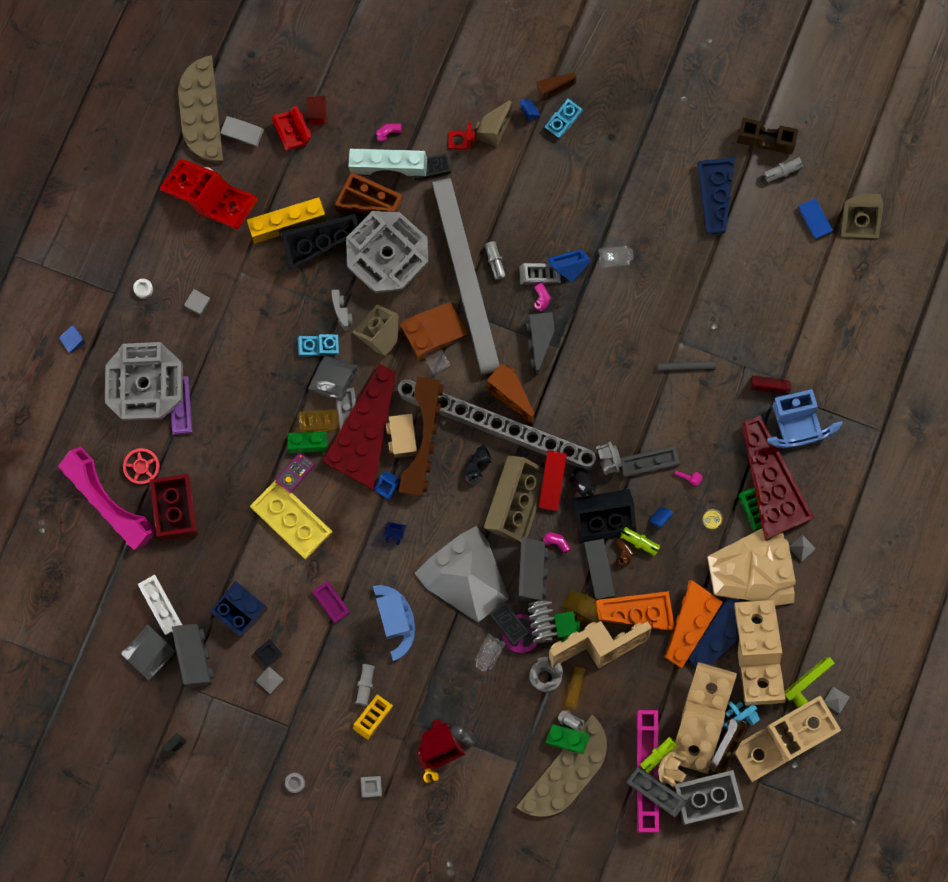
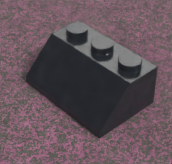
(604, 515)

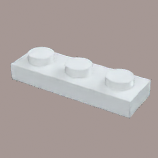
(159, 604)

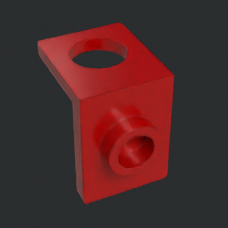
(468, 137)

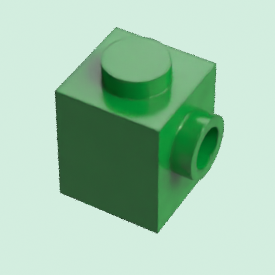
(565, 625)

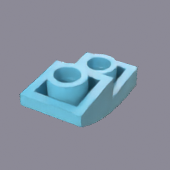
(564, 118)
(318, 345)

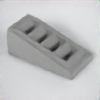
(523, 272)

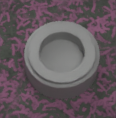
(294, 783)

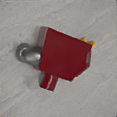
(442, 746)

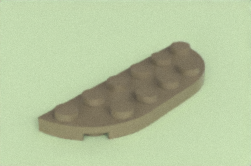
(200, 110)
(566, 775)

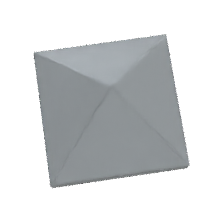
(801, 548)
(269, 680)
(836, 700)

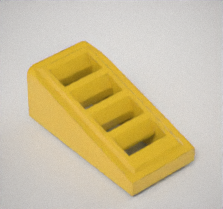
(373, 727)

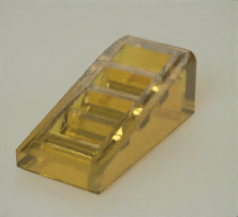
(310, 414)

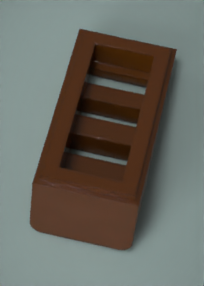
(554, 85)

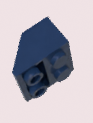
(239, 609)

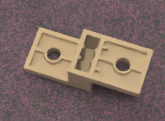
(599, 643)
(759, 652)
(704, 716)
(786, 738)

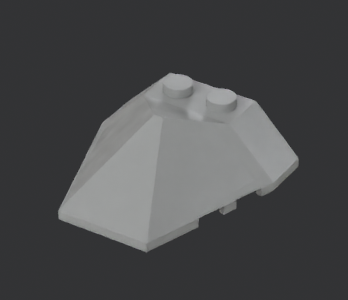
(465, 575)

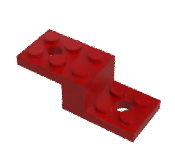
(208, 193)

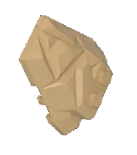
(754, 569)

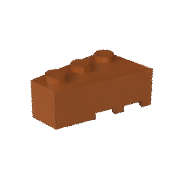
(365, 196)

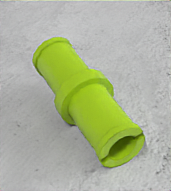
(640, 541)
(658, 754)

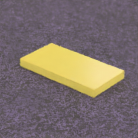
(291, 519)

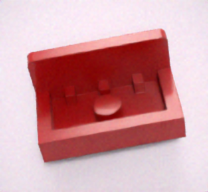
(292, 129)

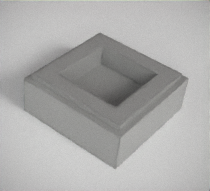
(197, 302)
(371, 787)

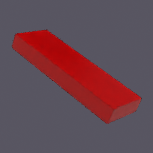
(552, 480)

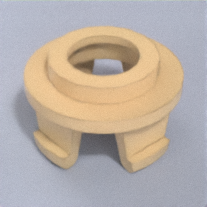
(669, 771)

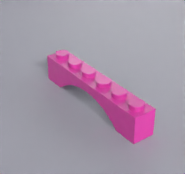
(81, 471)
(646, 741)

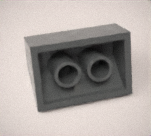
(532, 571)
(192, 655)

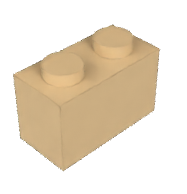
(403, 436)

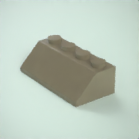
(515, 499)

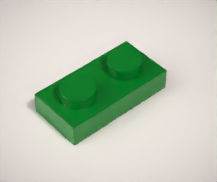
(307, 442)
(567, 739)

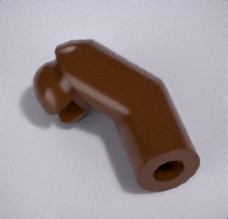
(626, 552)

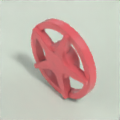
(141, 466)

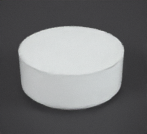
(143, 288)

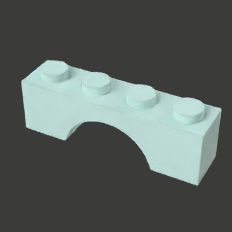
(371, 160)

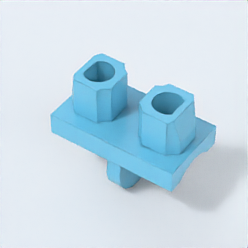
(748, 713)

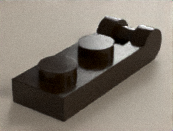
(728, 745)

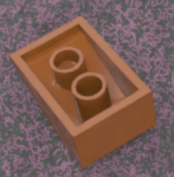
(433, 330)
(508, 389)

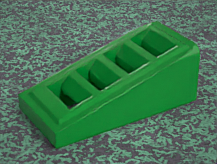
(742, 497)

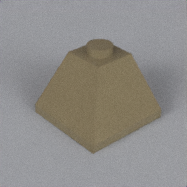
(494, 124)
(862, 216)
(379, 330)

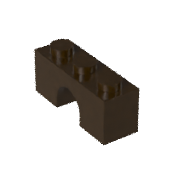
(778, 140)

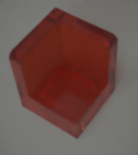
(317, 110)

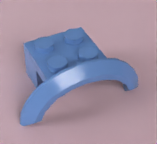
(799, 421)
(396, 618)

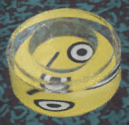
(712, 518)

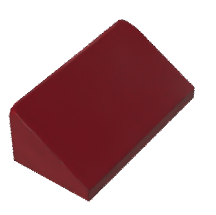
(770, 385)

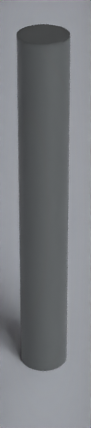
(686, 366)

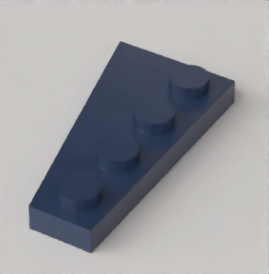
(715, 188)
(719, 635)

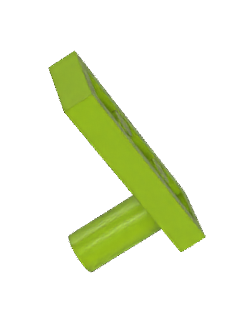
(794, 691)

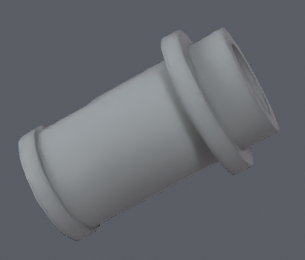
(570, 720)

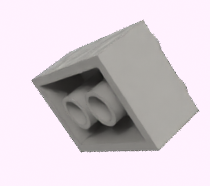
(709, 797)

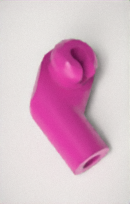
(386, 129)
(543, 299)
(557, 539)

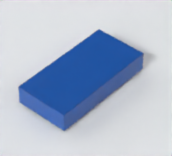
(815, 219)

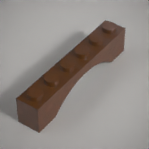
(414, 477)

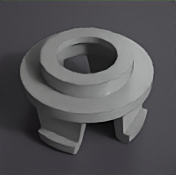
(612, 458)
(544, 665)

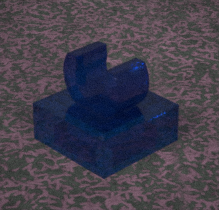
(394, 530)

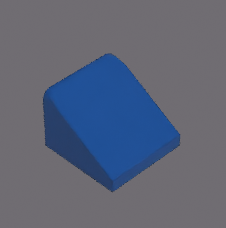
(529, 109)
(72, 339)
(387, 485)
(660, 517)

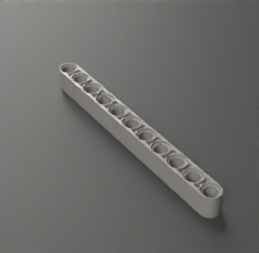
(466, 276)
(507, 425)

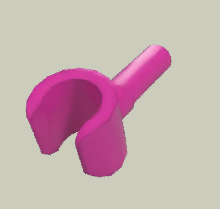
(695, 479)

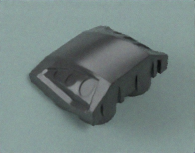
(333, 378)
(148, 652)

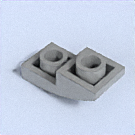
(242, 131)
(342, 313)

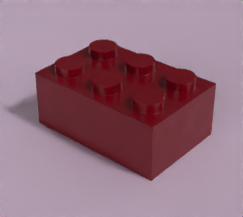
(174, 507)

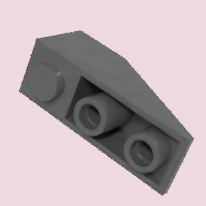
(542, 334)

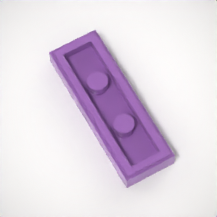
(182, 413)

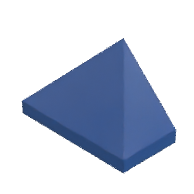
(570, 263)

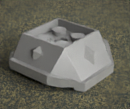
(386, 232)
(132, 367)

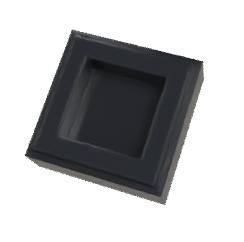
(268, 653)

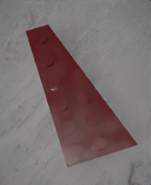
(361, 437)
(776, 491)

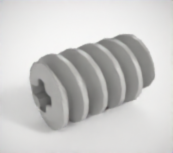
(542, 621)

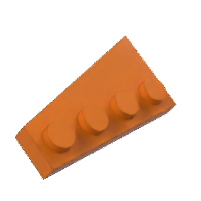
(638, 609)
(695, 616)

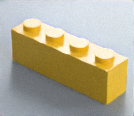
(269, 224)

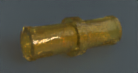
(575, 687)

